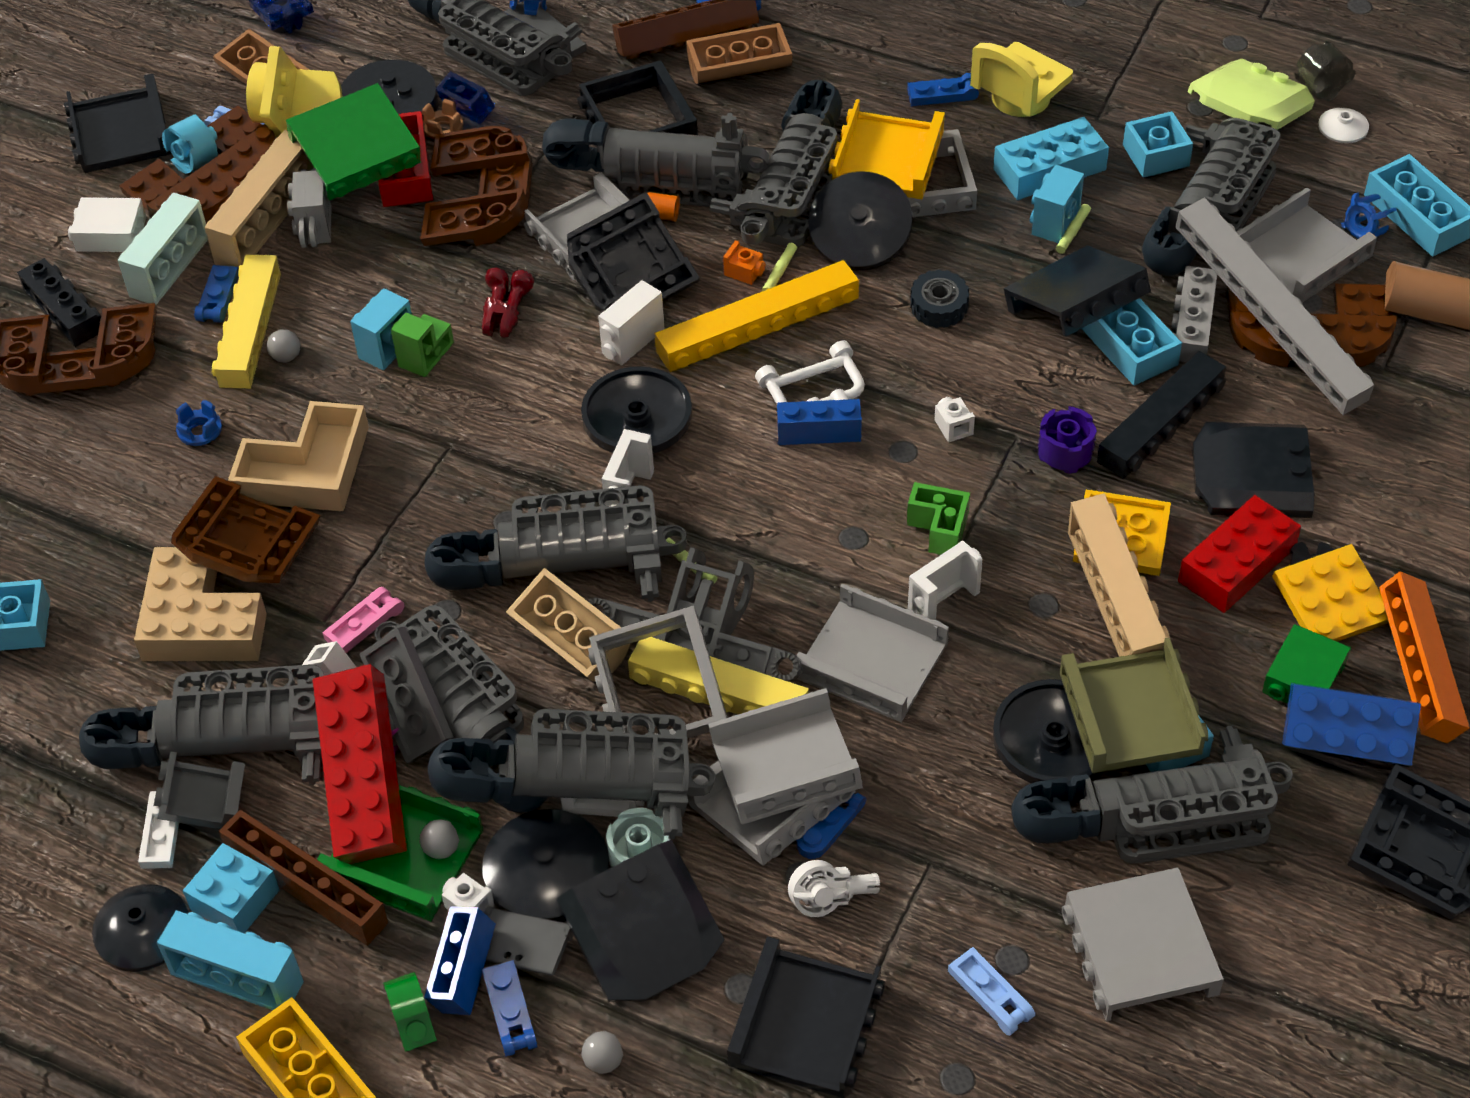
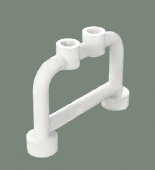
(841, 356)

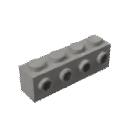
(1194, 309)

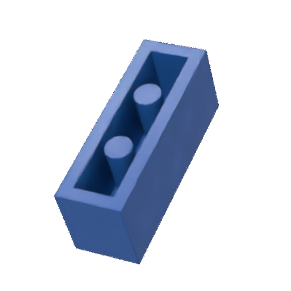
(819, 422)
(460, 960)

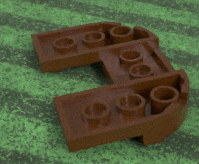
(240, 149)
(502, 186)
(1358, 326)
(121, 352)

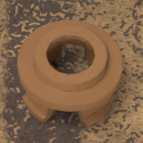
(447, 115)

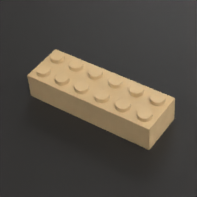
(256, 204)
(1114, 577)

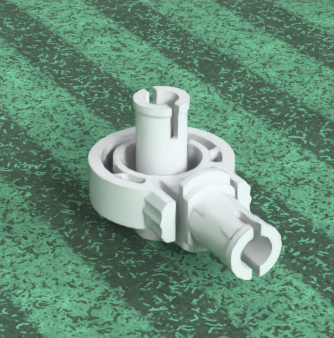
(827, 893)

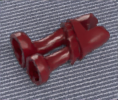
(495, 309)

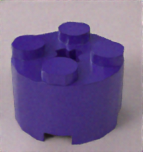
(1067, 439)

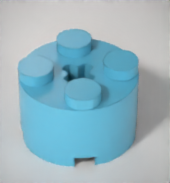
(190, 143)

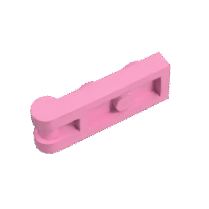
(363, 619)

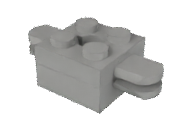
(309, 208)

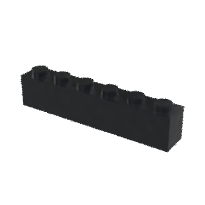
(1161, 415)

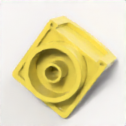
(1017, 77)
(282, 91)

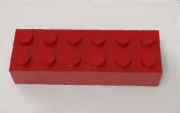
(359, 765)

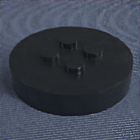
(403, 82)

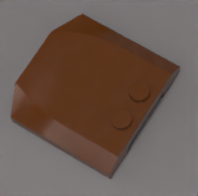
(242, 534)

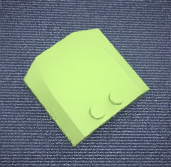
(1253, 93)

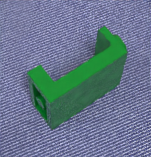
(1305, 660)

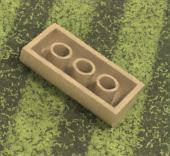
(564, 622)

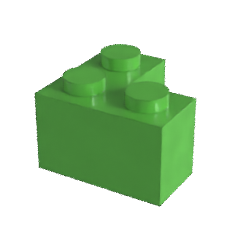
(420, 342)
(940, 511)

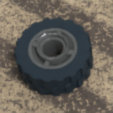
(939, 298)

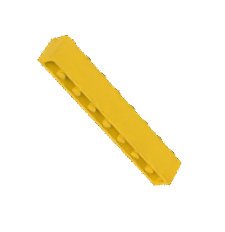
(756, 316)

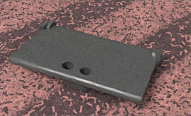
(530, 940)

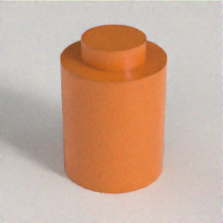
(666, 205)

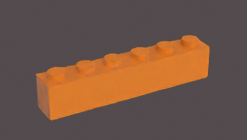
(1424, 657)

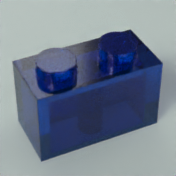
(470, 99)

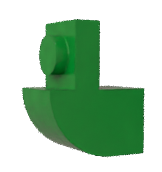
(410, 1011)

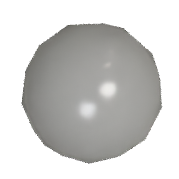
(283, 345)
(439, 839)
(602, 1052)

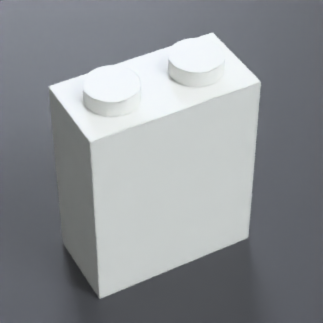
(106, 224)
(631, 322)

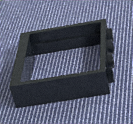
(633, 81)

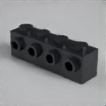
(60, 300)

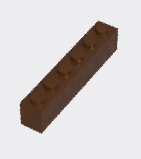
(683, 24)
(307, 878)

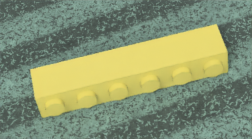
(246, 322)
(677, 672)

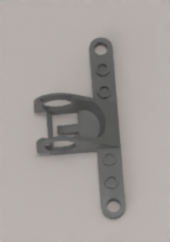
(715, 624)

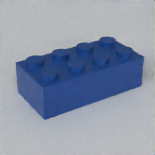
(1351, 724)

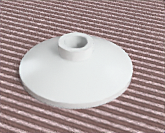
(1343, 125)

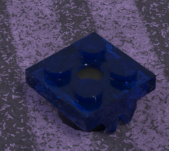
(282, 15)

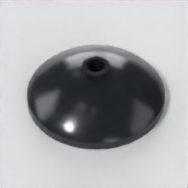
(131, 942)

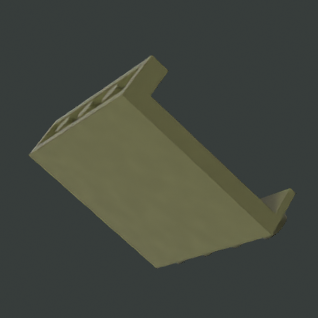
(1133, 709)

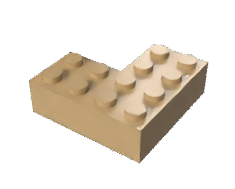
(307, 472)
(190, 622)

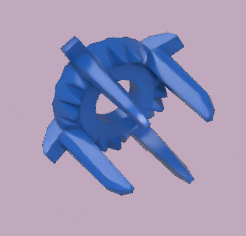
(1363, 205)

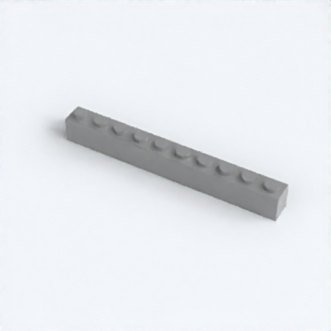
(1275, 306)

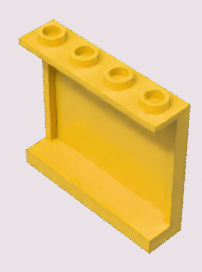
(890, 147)

